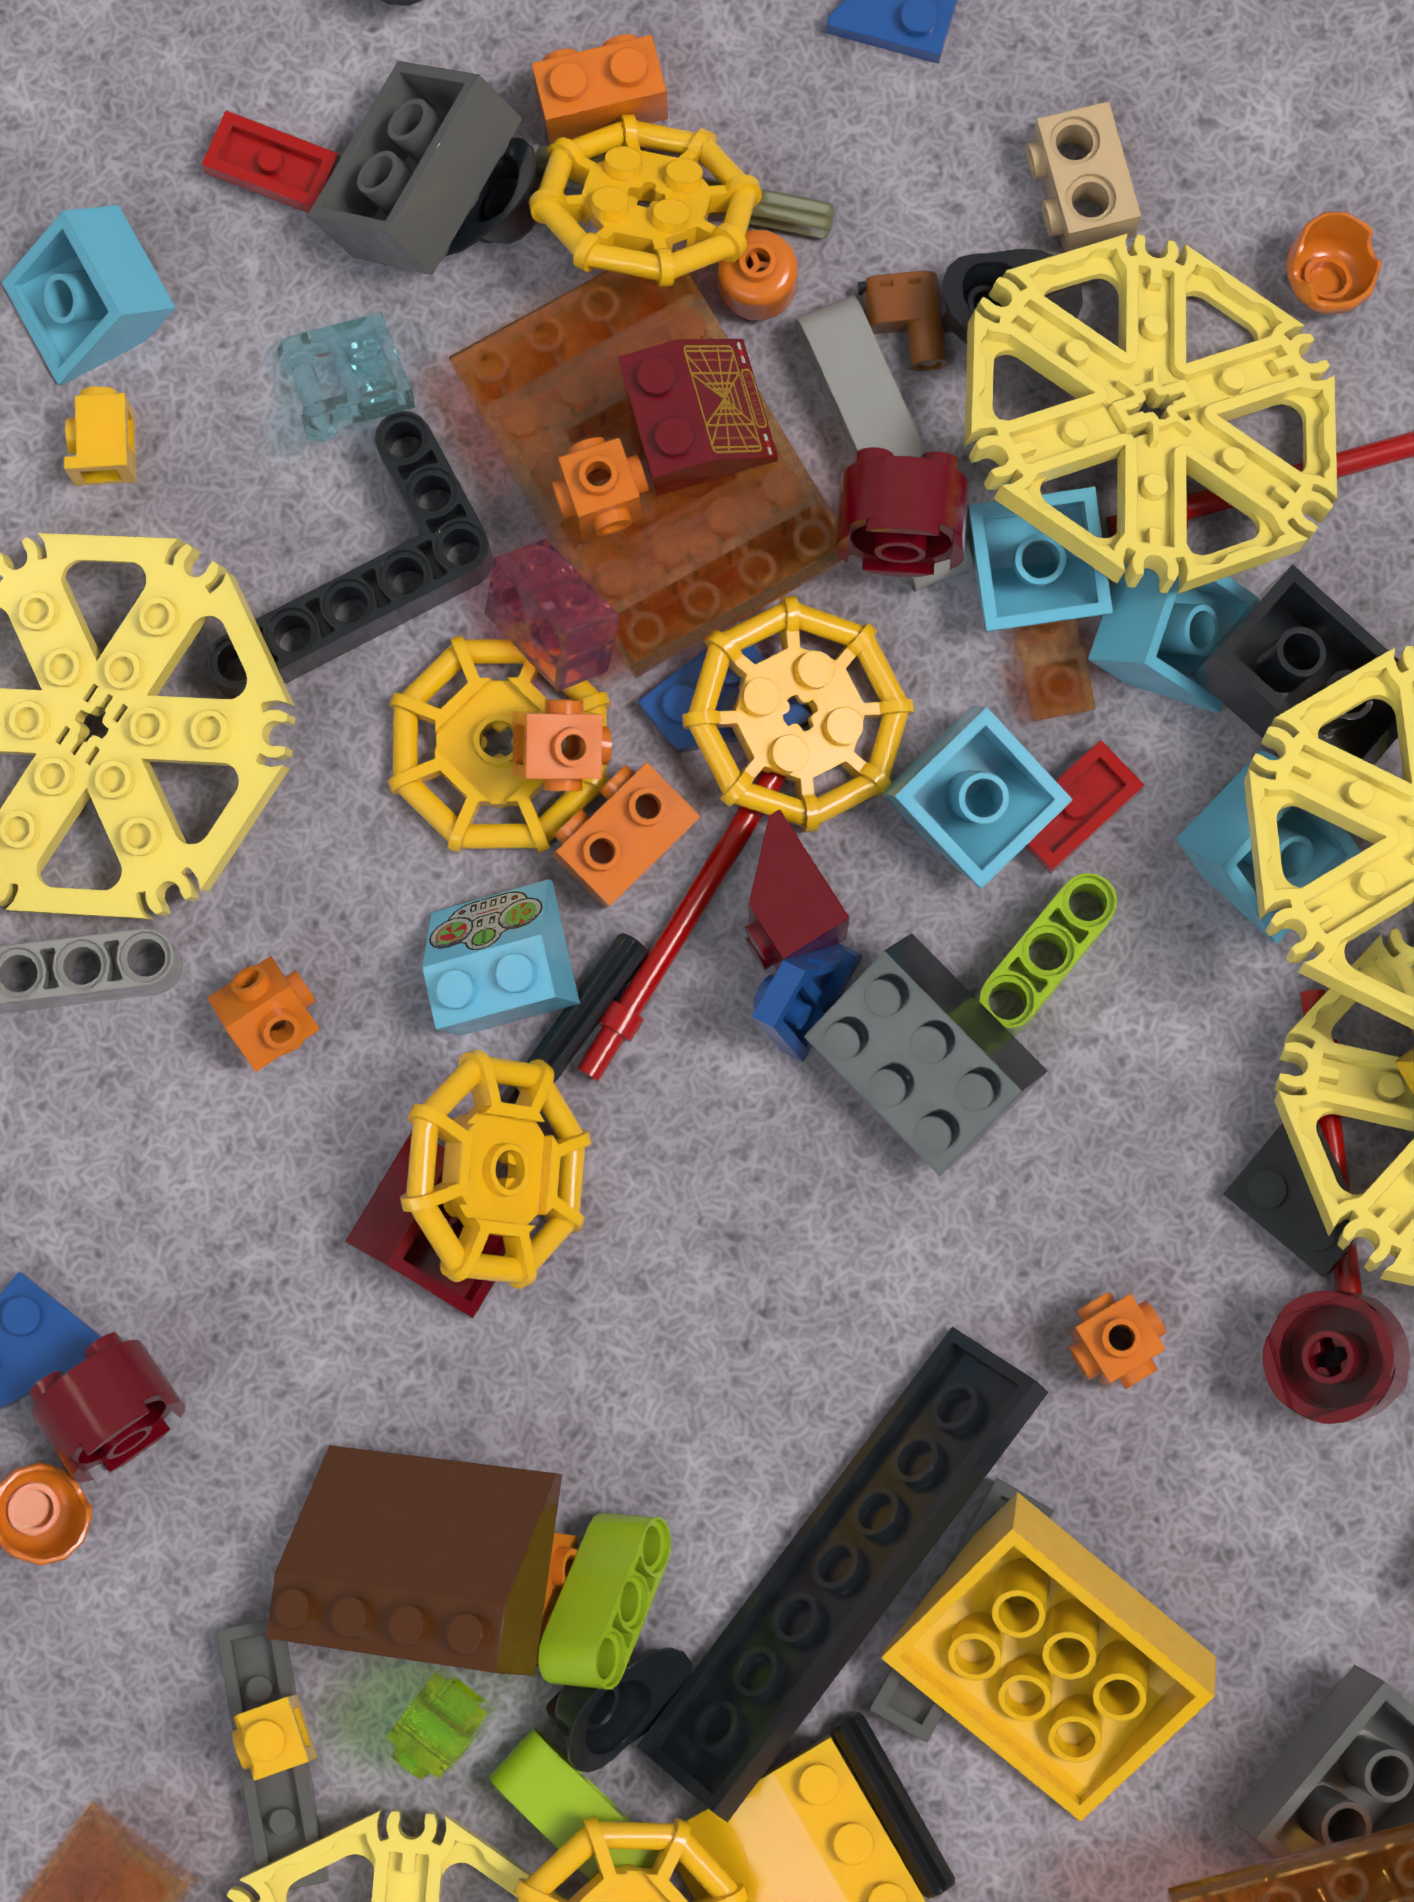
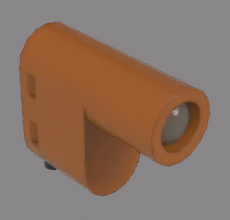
(911, 305)

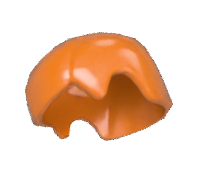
(1333, 263)
(42, 1514)

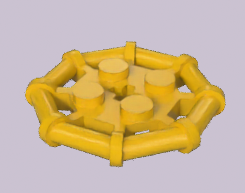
(636, 237)
(813, 681)
(462, 744)
(540, 1180)
(629, 1881)

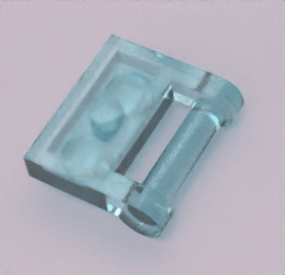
(364, 365)

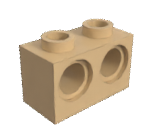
(1097, 177)

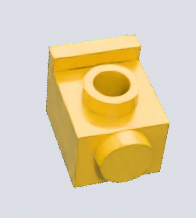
(101, 438)
(273, 1737)

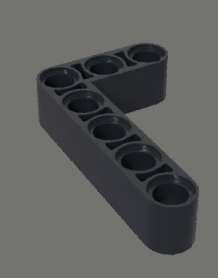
(373, 580)

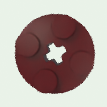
(902, 512)
(1310, 1330)
(105, 1406)

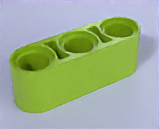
(1064, 930)
(605, 1600)
(558, 1798)

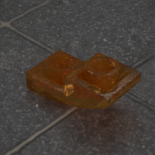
(1053, 669)

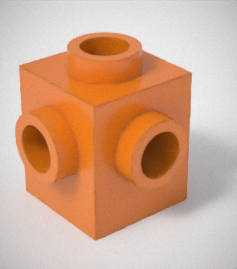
(605, 507)
(539, 741)
(265, 1012)
(1092, 1346)

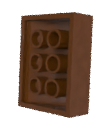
(419, 1561)

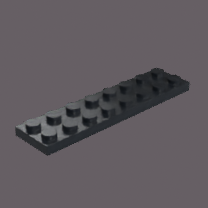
(841, 1572)

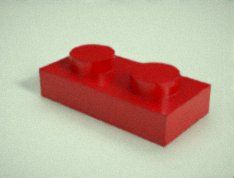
(269, 162)
(1099, 790)

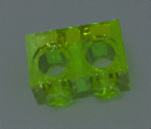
(439, 1726)

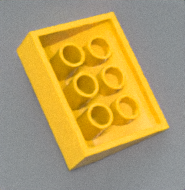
(1052, 1658)
(805, 1838)

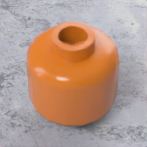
(762, 279)

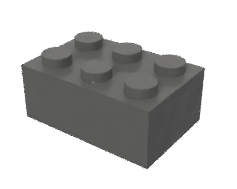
(415, 167)
(1339, 1774)

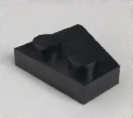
(1280, 1201)

